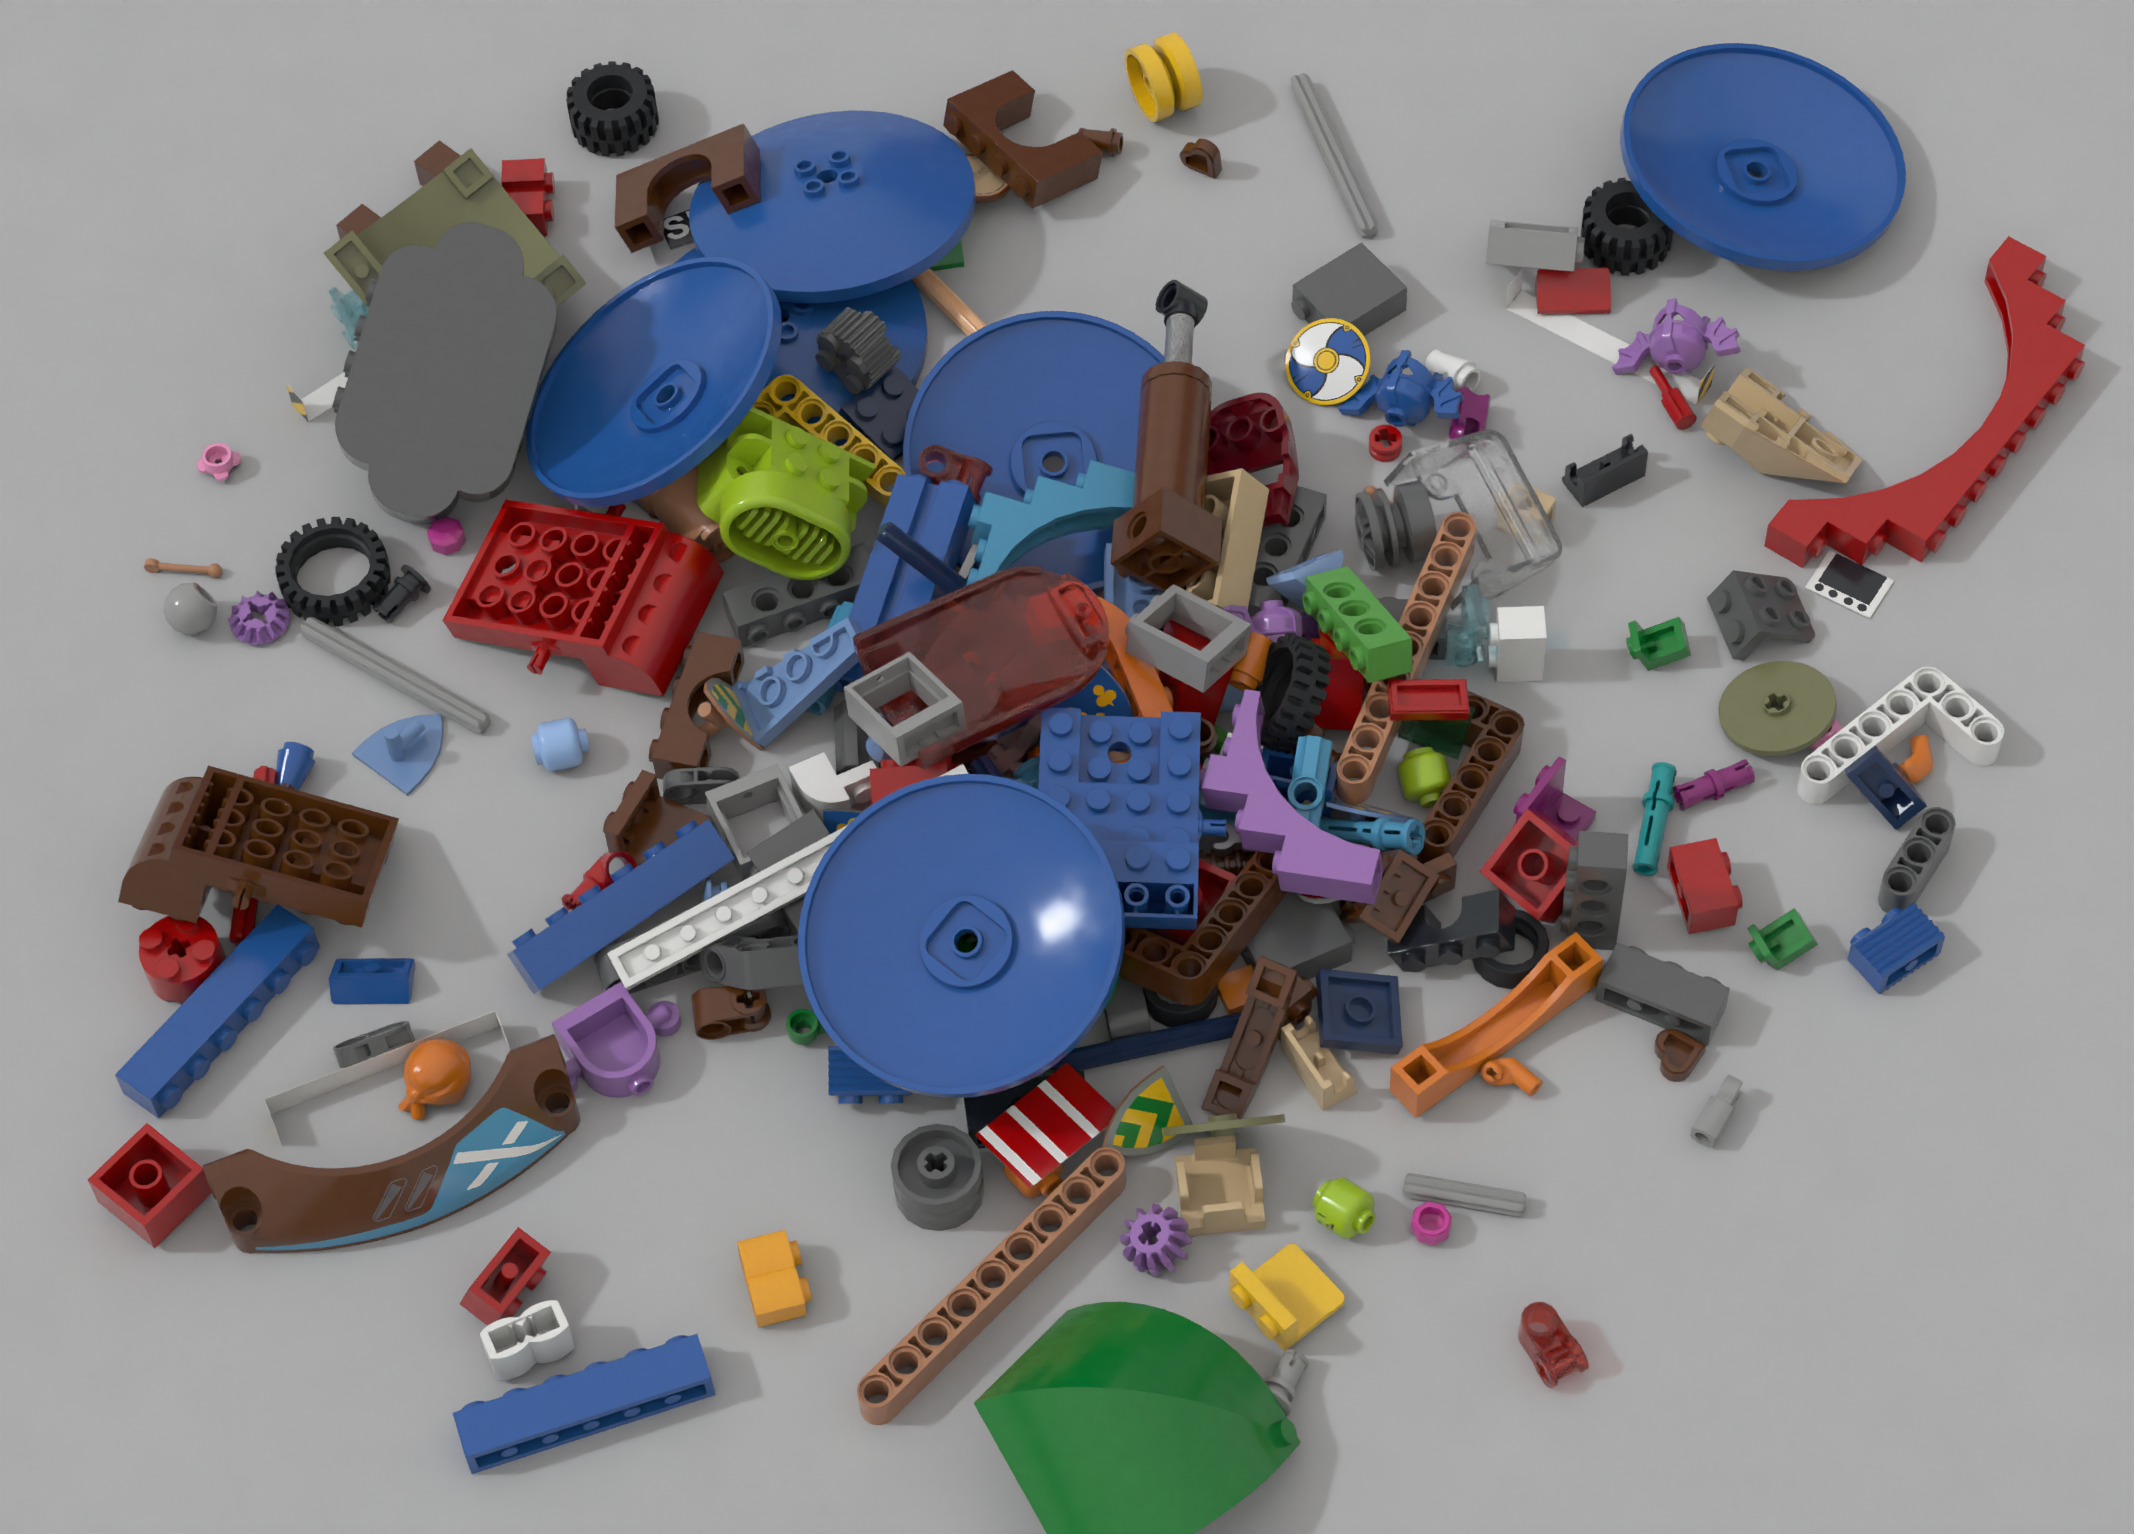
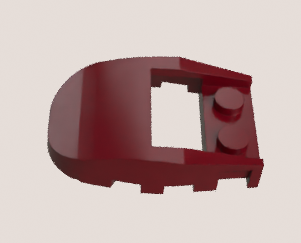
(1254, 436)

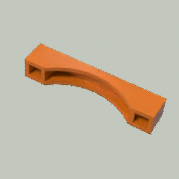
(1447, 1063)

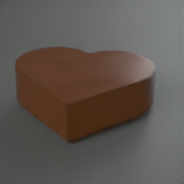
(1202, 157)
(1678, 1054)

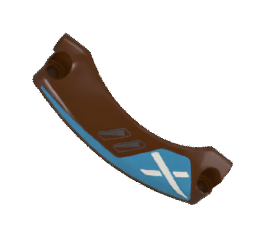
(350, 1206)

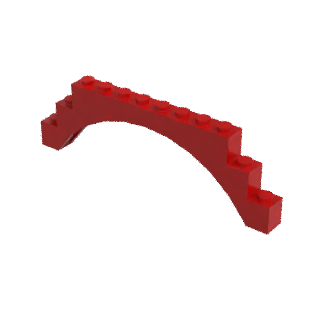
(1922, 509)

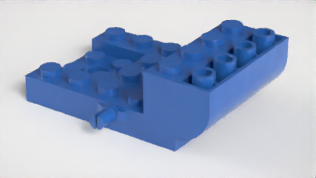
(1136, 810)

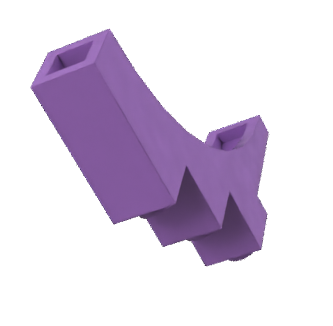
(1304, 855)

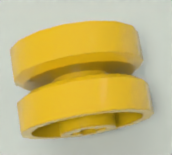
(1163, 76)

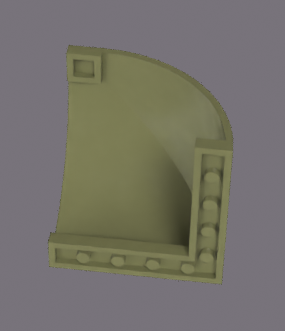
(455, 196)

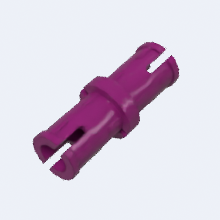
(1713, 784)

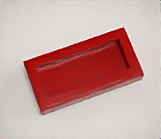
(1428, 699)

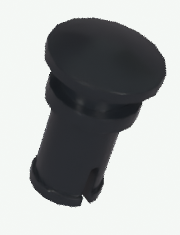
(401, 593)

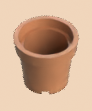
(679, 510)

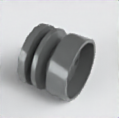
(1389, 526)

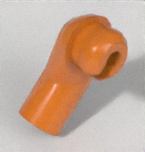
(1921, 761)
(1509, 1072)

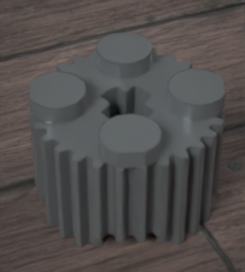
(856, 349)

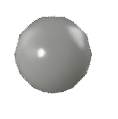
(190, 609)

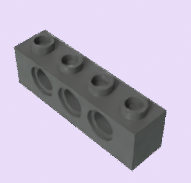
(1289, 543)
(748, 603)
(1595, 888)

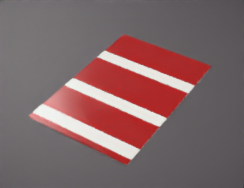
(1047, 1125)

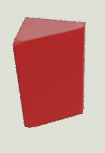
(1573, 292)

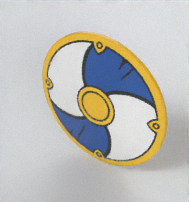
(1328, 361)

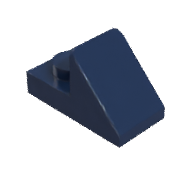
(1886, 787)

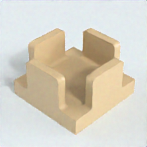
(1220, 1187)

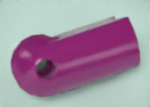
(1472, 412)

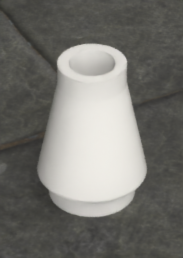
(1462, 371)

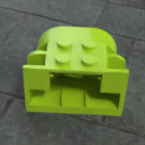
(783, 496)

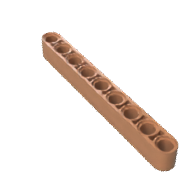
(1419, 610)
(986, 1301)

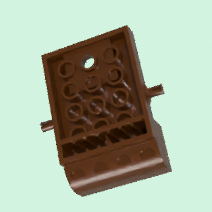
(259, 845)

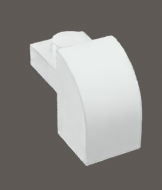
(821, 788)

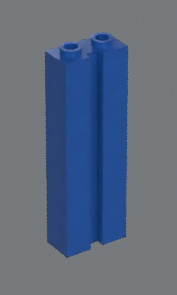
(935, 519)

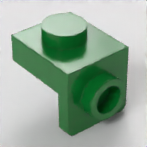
(1658, 643)
(1782, 940)

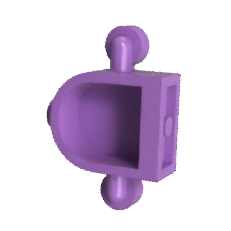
(615, 1042)

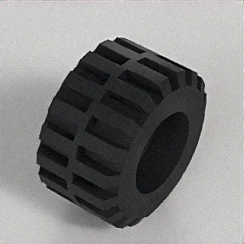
(612, 88)
(1621, 247)

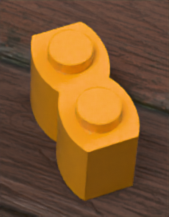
(773, 1279)

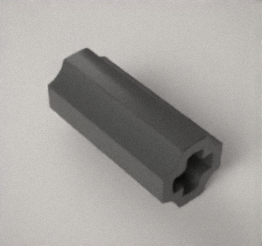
(849, 741)

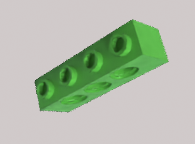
(1358, 624)

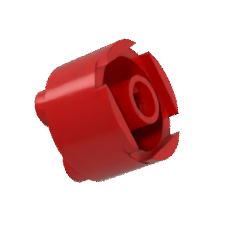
(179, 956)

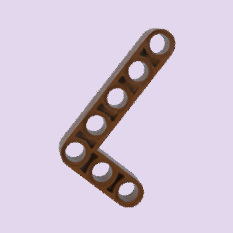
(1494, 744)
(1194, 969)

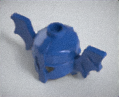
(1406, 397)

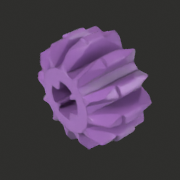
(1170, 1235)

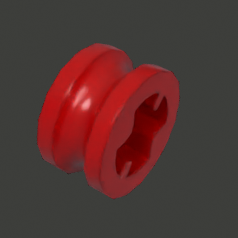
(1394, 439)

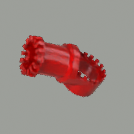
(596, 875)

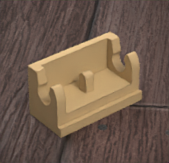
(1316, 1065)

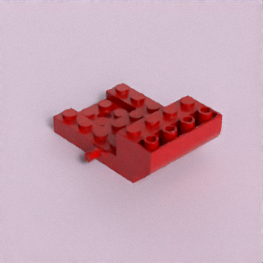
(587, 590)

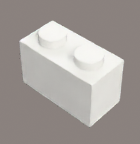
(1518, 644)

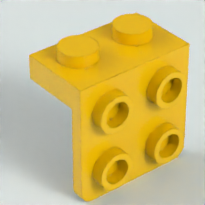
(1285, 1295)

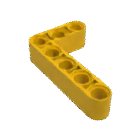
(829, 428)

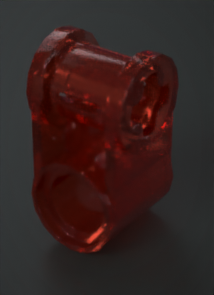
(957, 467)
(1553, 1351)

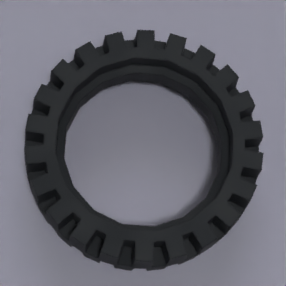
(324, 538)
(1305, 669)

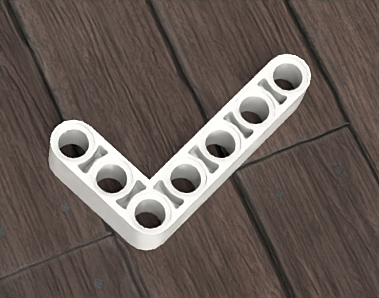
(1892, 728)

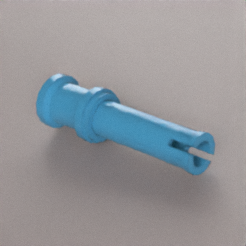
(1381, 834)

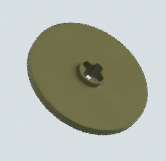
(1794, 687)
(1223, 1125)

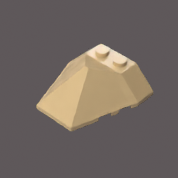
(1773, 435)

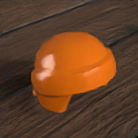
(435, 1075)

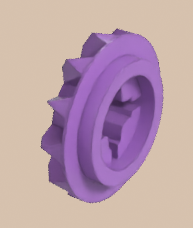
(254, 631)

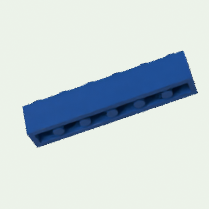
(620, 906)
(218, 1011)
(583, 1403)

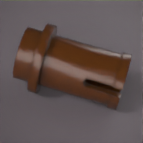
(1106, 141)

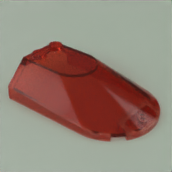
(999, 646)

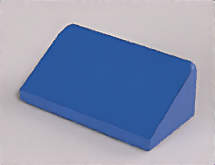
(372, 981)

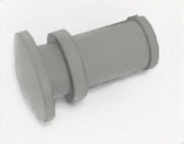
(1285, 1379)

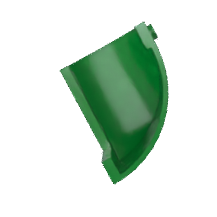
(1134, 1423)

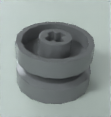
(937, 1177)

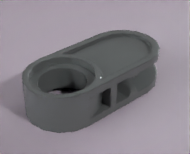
(689, 784)
(373, 1043)

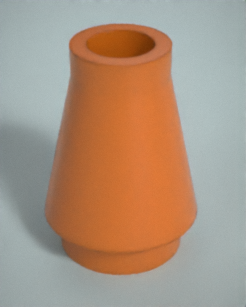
(1250, 670)

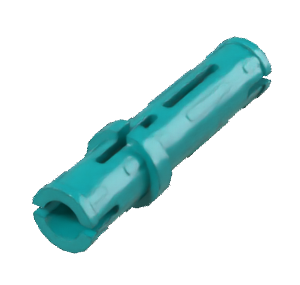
(1657, 805)

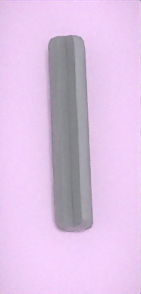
(1464, 1194)

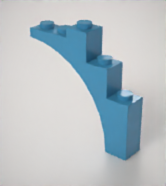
(1052, 510)

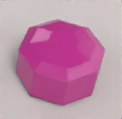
(446, 535)
(1431, 1223)

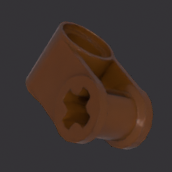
(727, 1011)

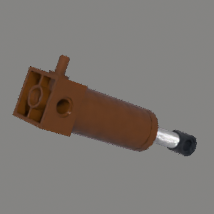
(1168, 531)

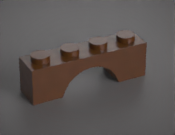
(680, 740)

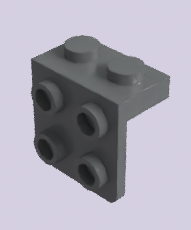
(1758, 607)

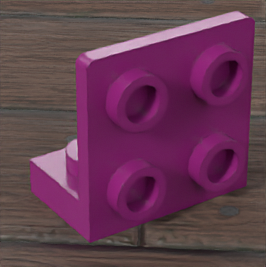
(1551, 801)

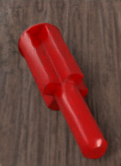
(1673, 401)

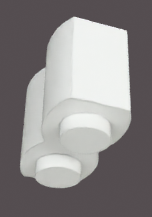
(532, 1338)

